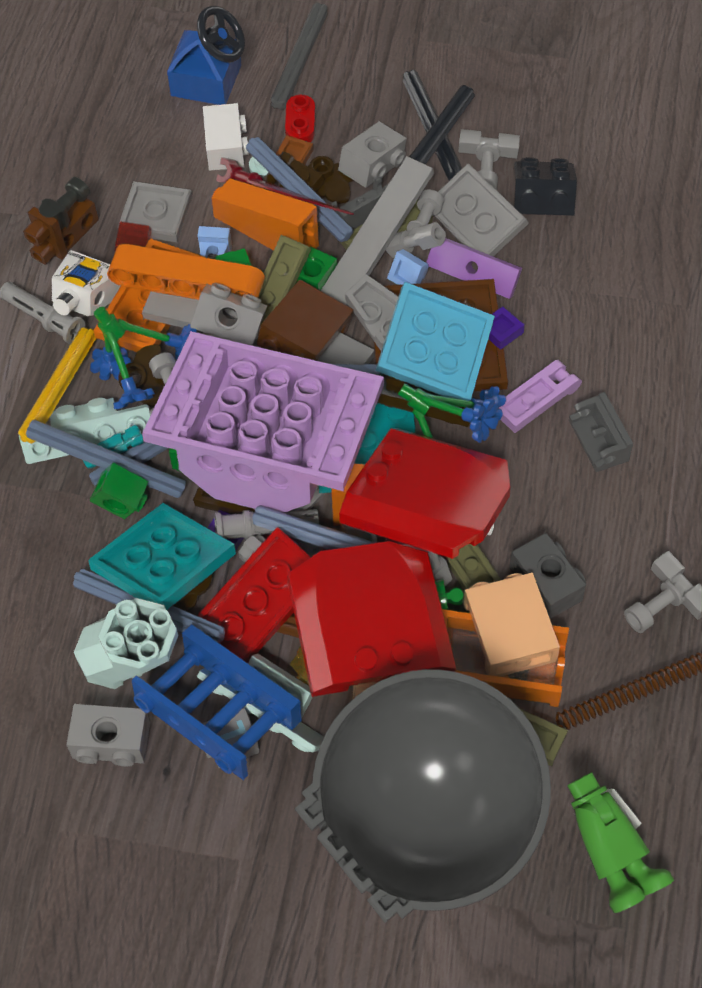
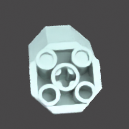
(126, 643)

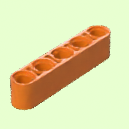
(180, 273)

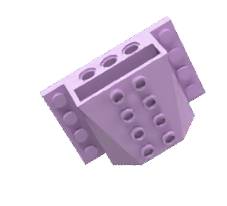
(262, 422)

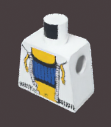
(81, 285)

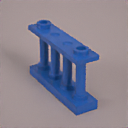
(225, 669)

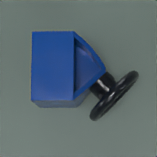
(207, 59)

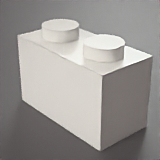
(223, 134)

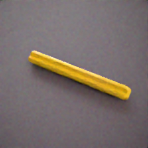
(59, 380)

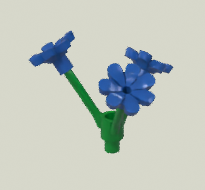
(114, 359)
(481, 412)

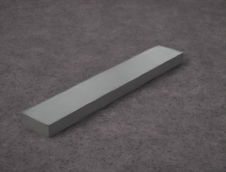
(379, 228)

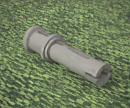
(46, 314)
(242, 524)

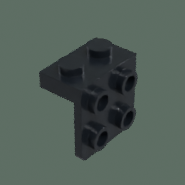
(545, 187)

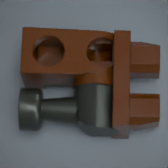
(61, 222)

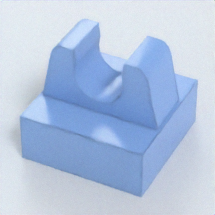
(214, 240)
(407, 268)

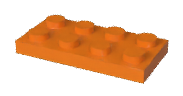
(129, 305)

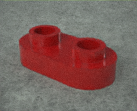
(300, 118)

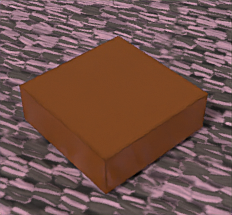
(297, 148)

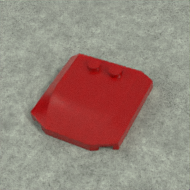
(427, 493)
(368, 616)

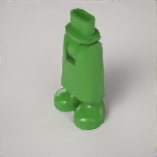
(614, 845)

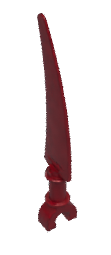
(236, 172)

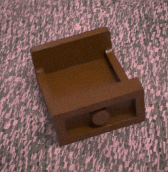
(304, 323)

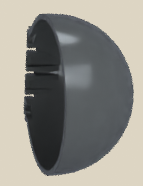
(429, 792)

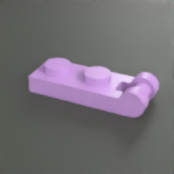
(538, 395)

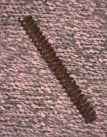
(635, 690)

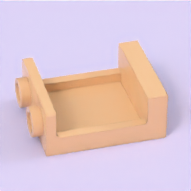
(512, 624)

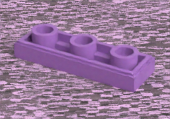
(457, 261)

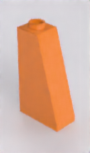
(265, 214)

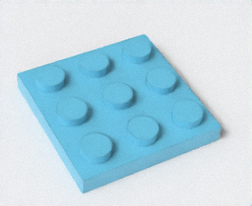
(435, 343)

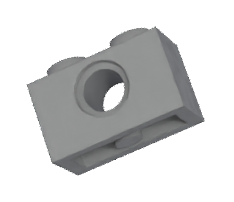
(372, 154)
(211, 320)
(94, 721)

